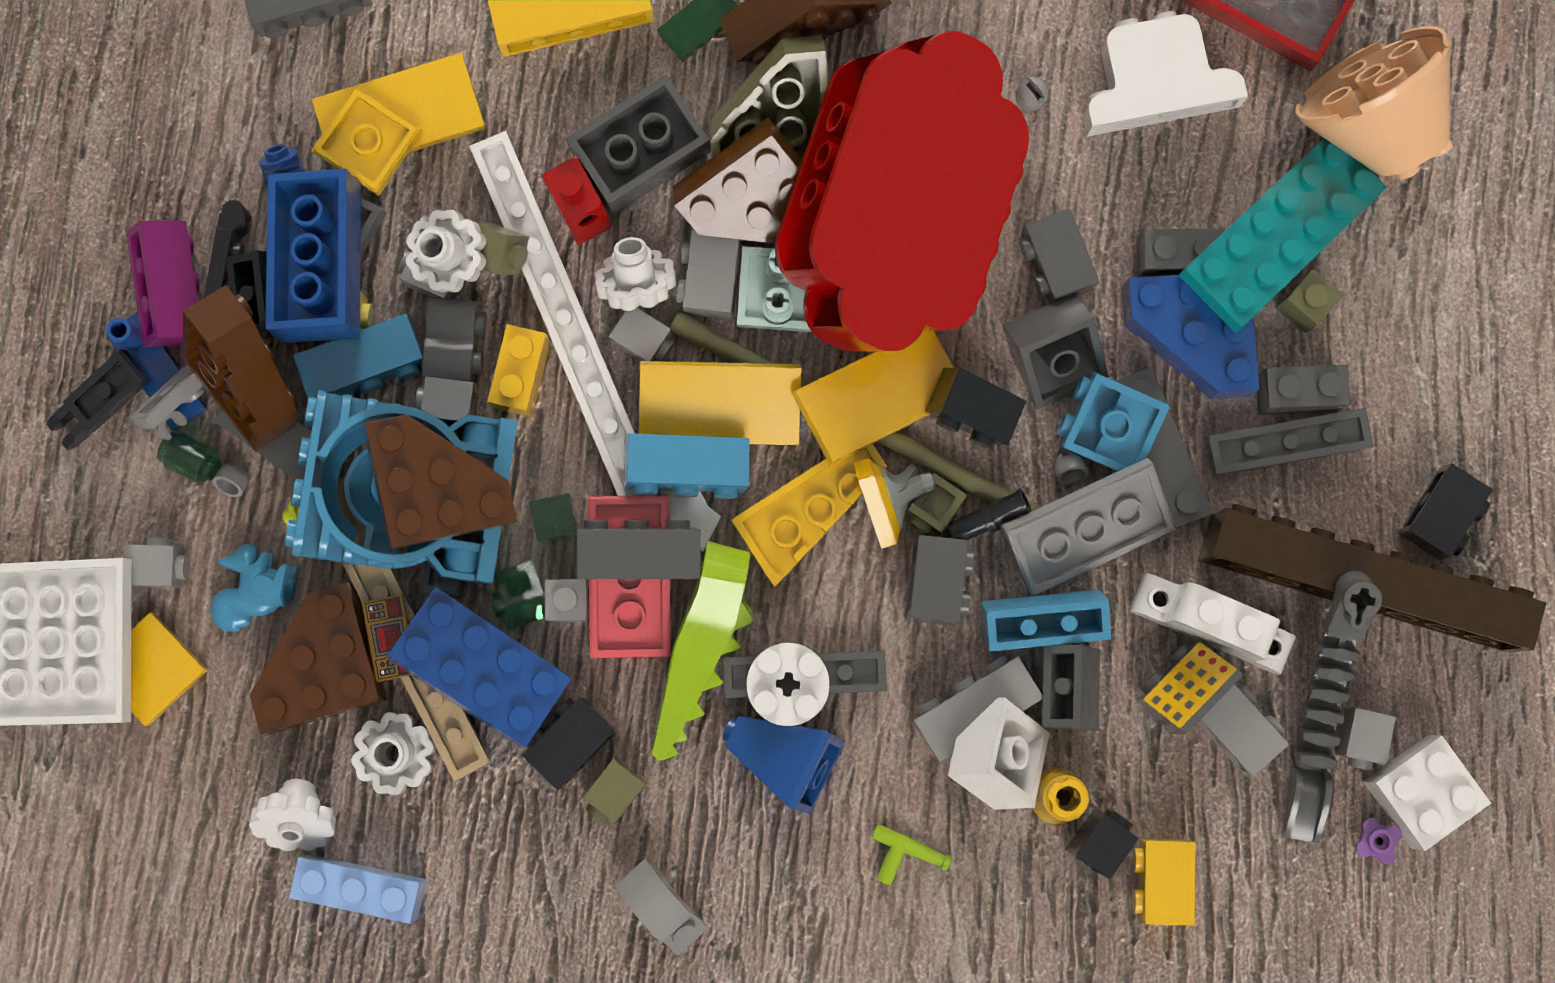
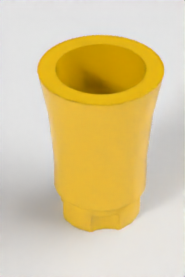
(1047, 804)

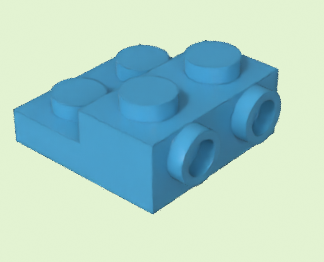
(1111, 422)

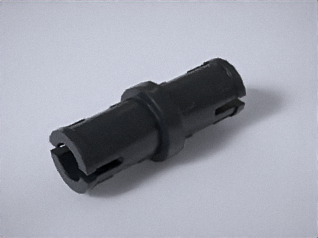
(990, 516)

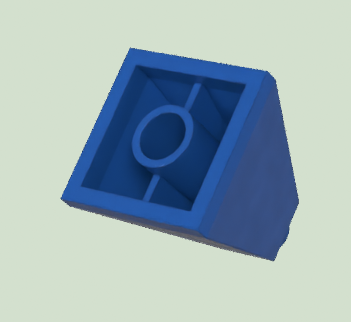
(785, 758)

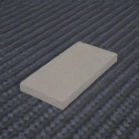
(1089, 527)

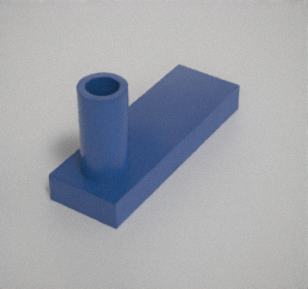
(155, 362)

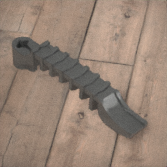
(1309, 780)

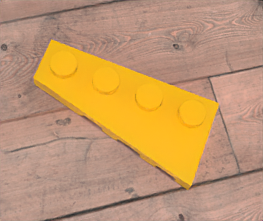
(800, 513)

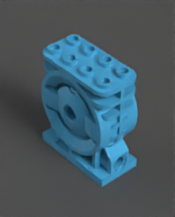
(323, 528)

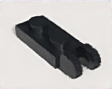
(231, 227)
(99, 397)

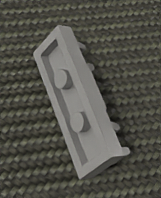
(160, 407)

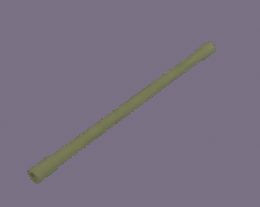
(705, 337)

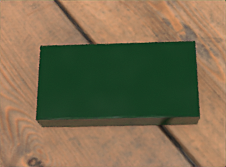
(694, 26)

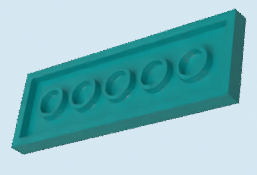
(1281, 233)

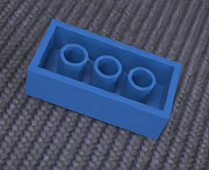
(313, 256)
(479, 668)

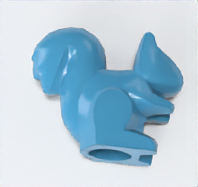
(259, 590)

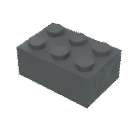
(639, 144)

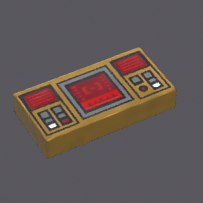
(385, 623)

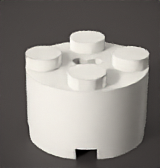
(772, 666)

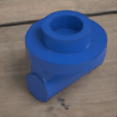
(280, 160)

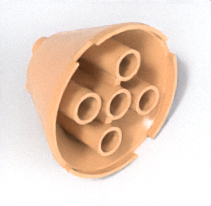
(1387, 103)

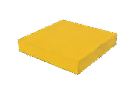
(367, 140)
(159, 669)

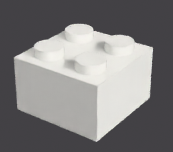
(1427, 792)

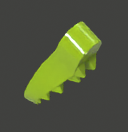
(702, 637)

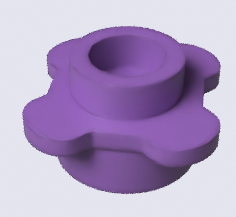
(1368, 846)

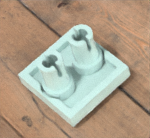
(766, 295)

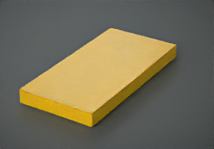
(430, 95)
(872, 396)
(720, 400)

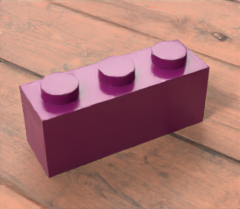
(162, 279)

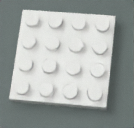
(65, 642)

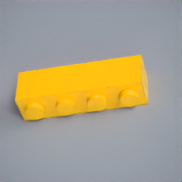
(545, 23)

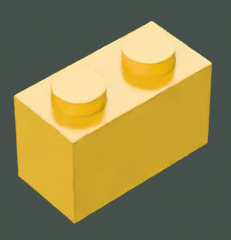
(519, 370)
(1165, 882)

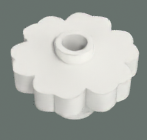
(446, 251)
(634, 276)
(373, 758)
(293, 818)

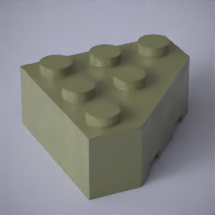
(783, 87)

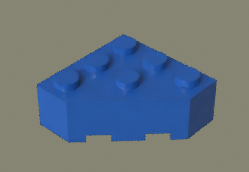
(1192, 336)

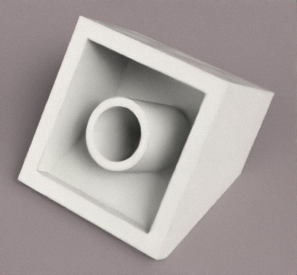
(1001, 757)

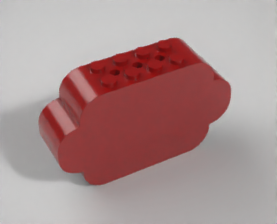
(903, 193)

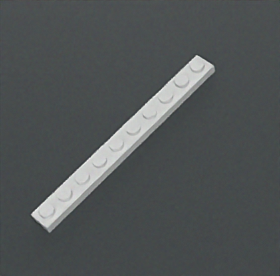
(557, 304)

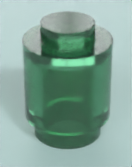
(189, 458)

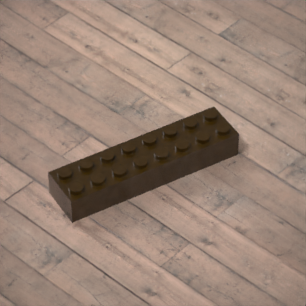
(1409, 591)

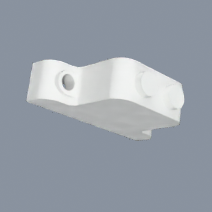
(1159, 75)
(1215, 621)

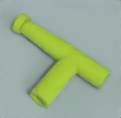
(901, 845)

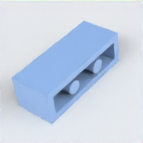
(358, 888)

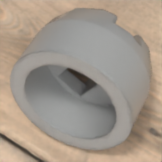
(1025, 96)
(1070, 469)
(231, 479)

